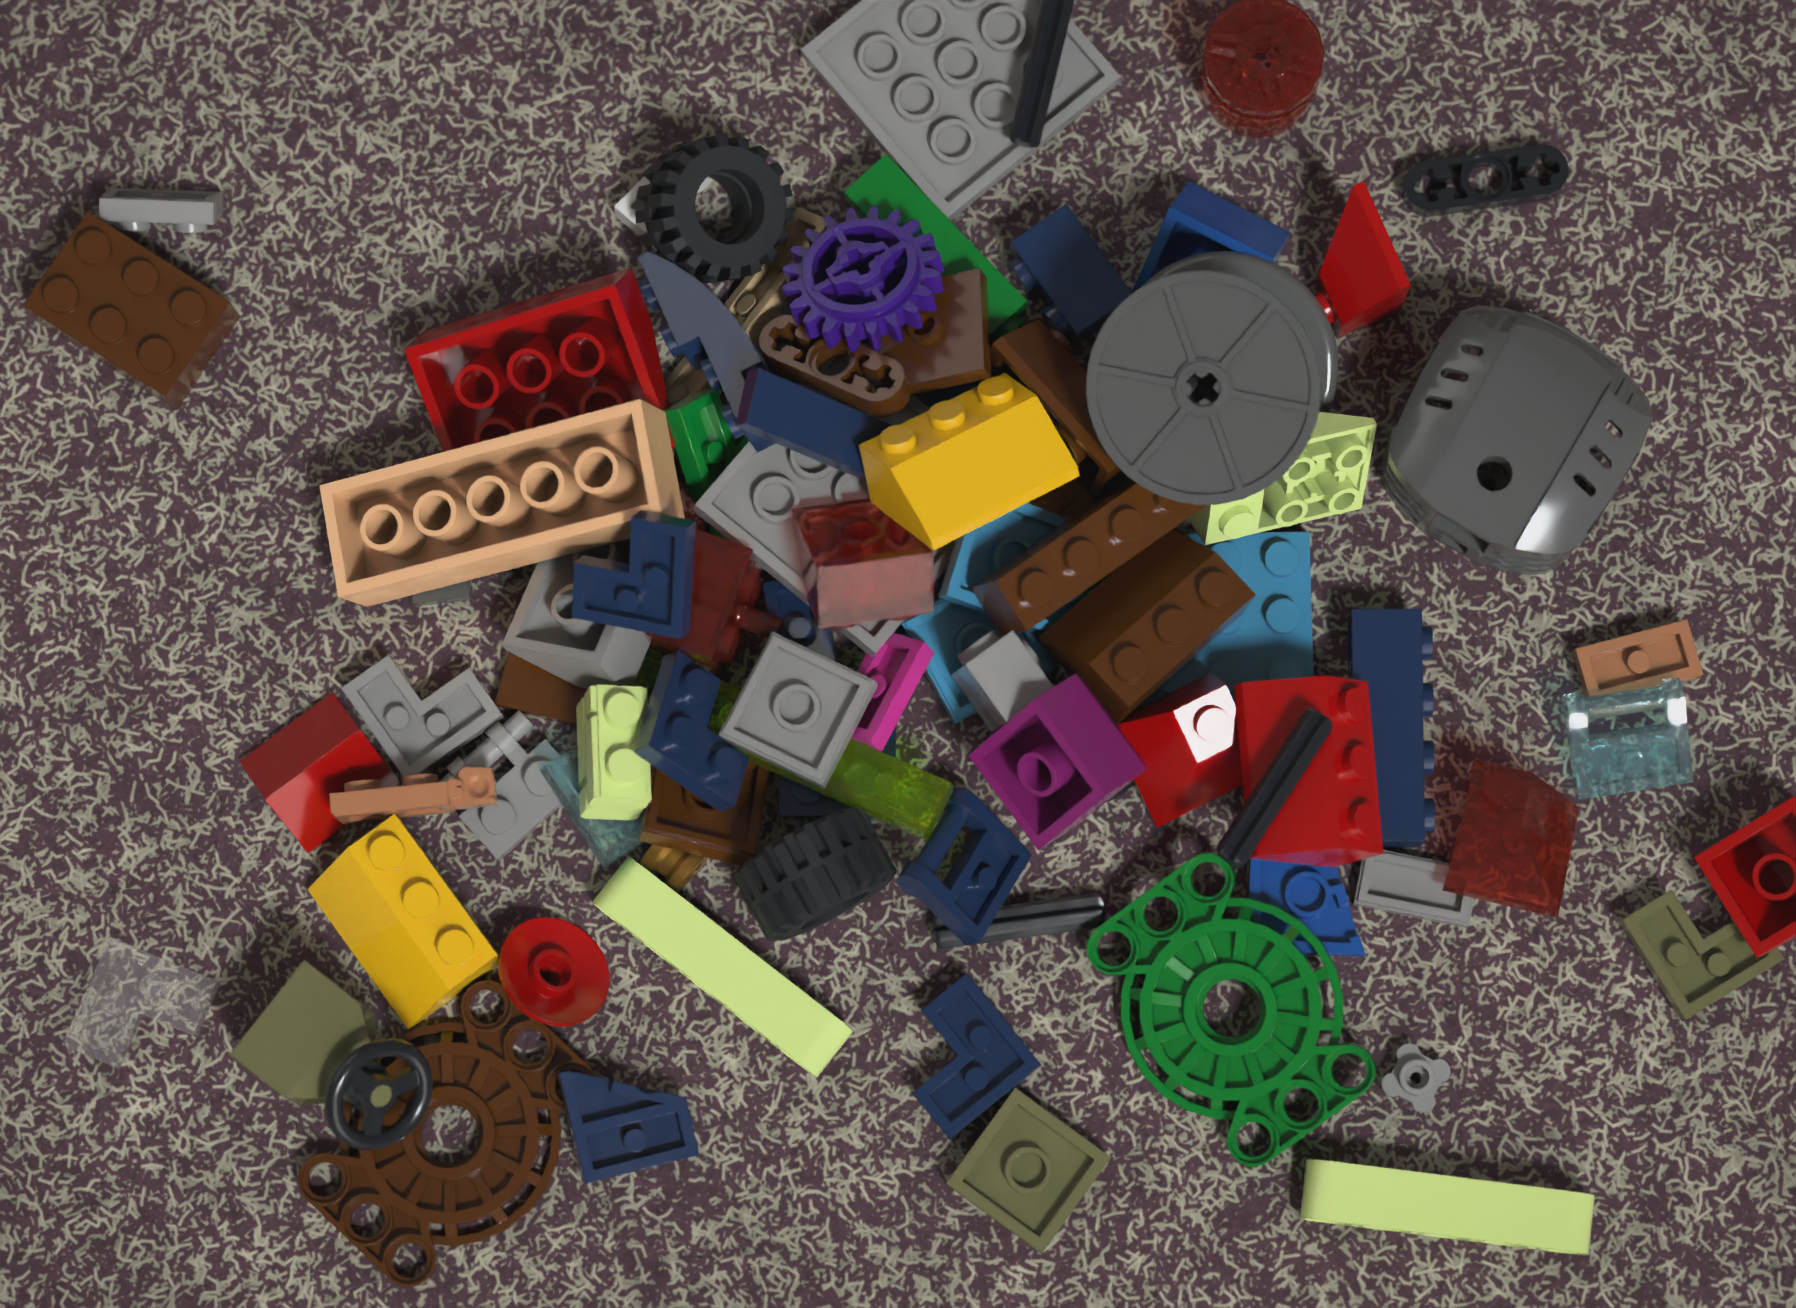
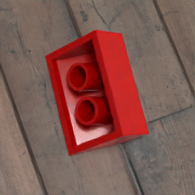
(1335, 805)

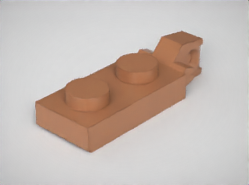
(417, 797)

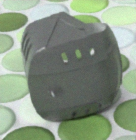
(1536, 410)

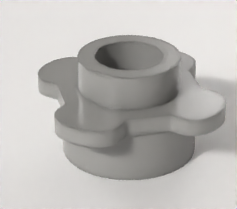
(1431, 1071)

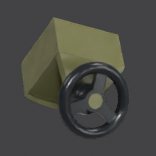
(325, 1049)

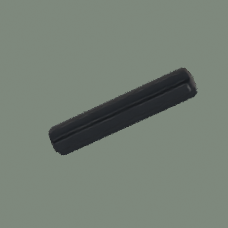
(1040, 72)
(1274, 788)
(1034, 919)

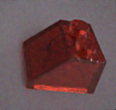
(861, 565)

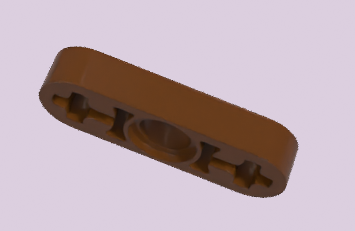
(846, 386)

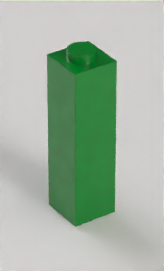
(892, 189)

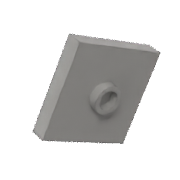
(798, 710)

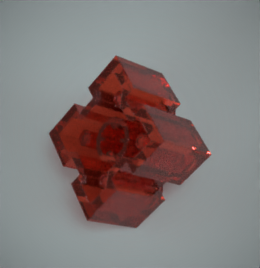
(722, 603)

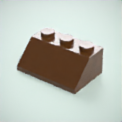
(1045, 366)
(1147, 620)

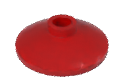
(563, 955)

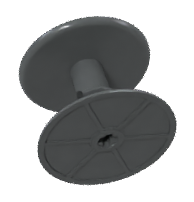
(1177, 423)

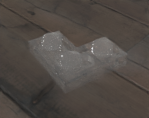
(125, 989)

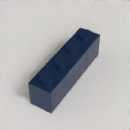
(1389, 654)

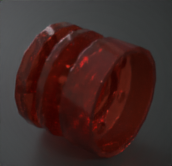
(1252, 98)

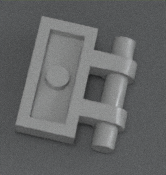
(522, 793)

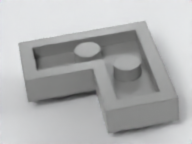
(417, 731)

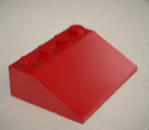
(539, 361)

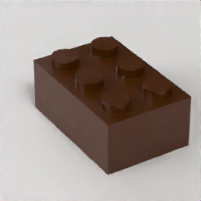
(131, 310)

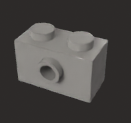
(1000, 677)

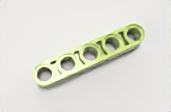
(722, 966)
(1447, 1207)

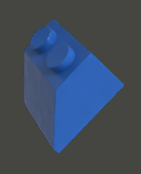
(1208, 223)

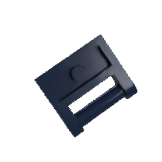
(978, 877)

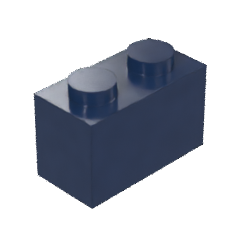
(1067, 275)

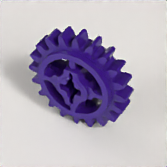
(863, 284)

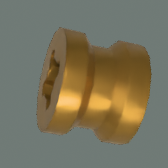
(674, 865)

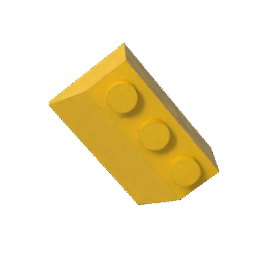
(966, 461)
(403, 922)

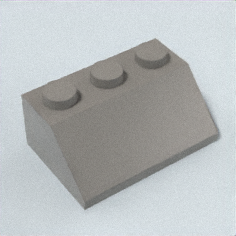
(571, 647)

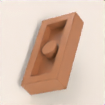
(1638, 660)

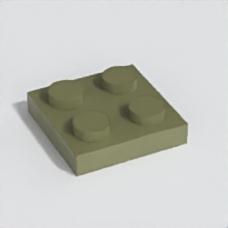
(1028, 1170)

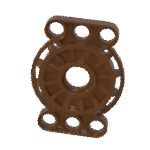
(423, 1191)

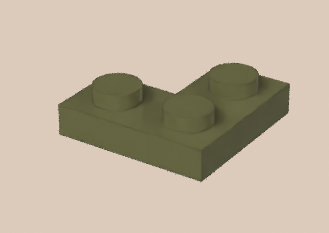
(1684, 964)

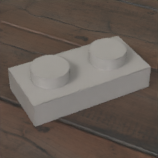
(140, 207)

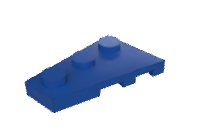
(1312, 896)

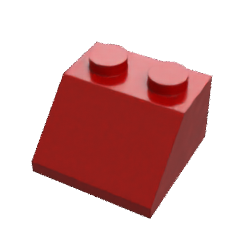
(1757, 877)

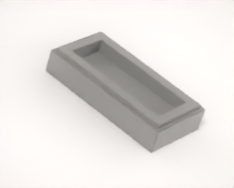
(1410, 888)

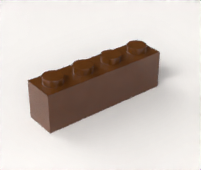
(1077, 555)

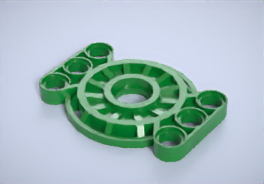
(1246, 1068)

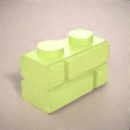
(611, 774)

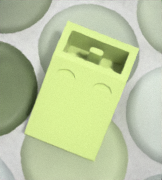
(1321, 483)

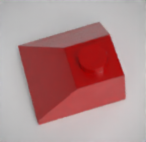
(1361, 269)
(1187, 748)

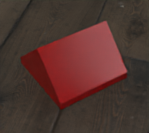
(310, 761)

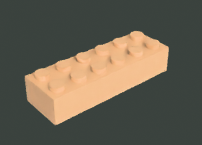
(499, 503)

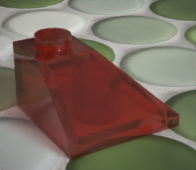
(1511, 840)

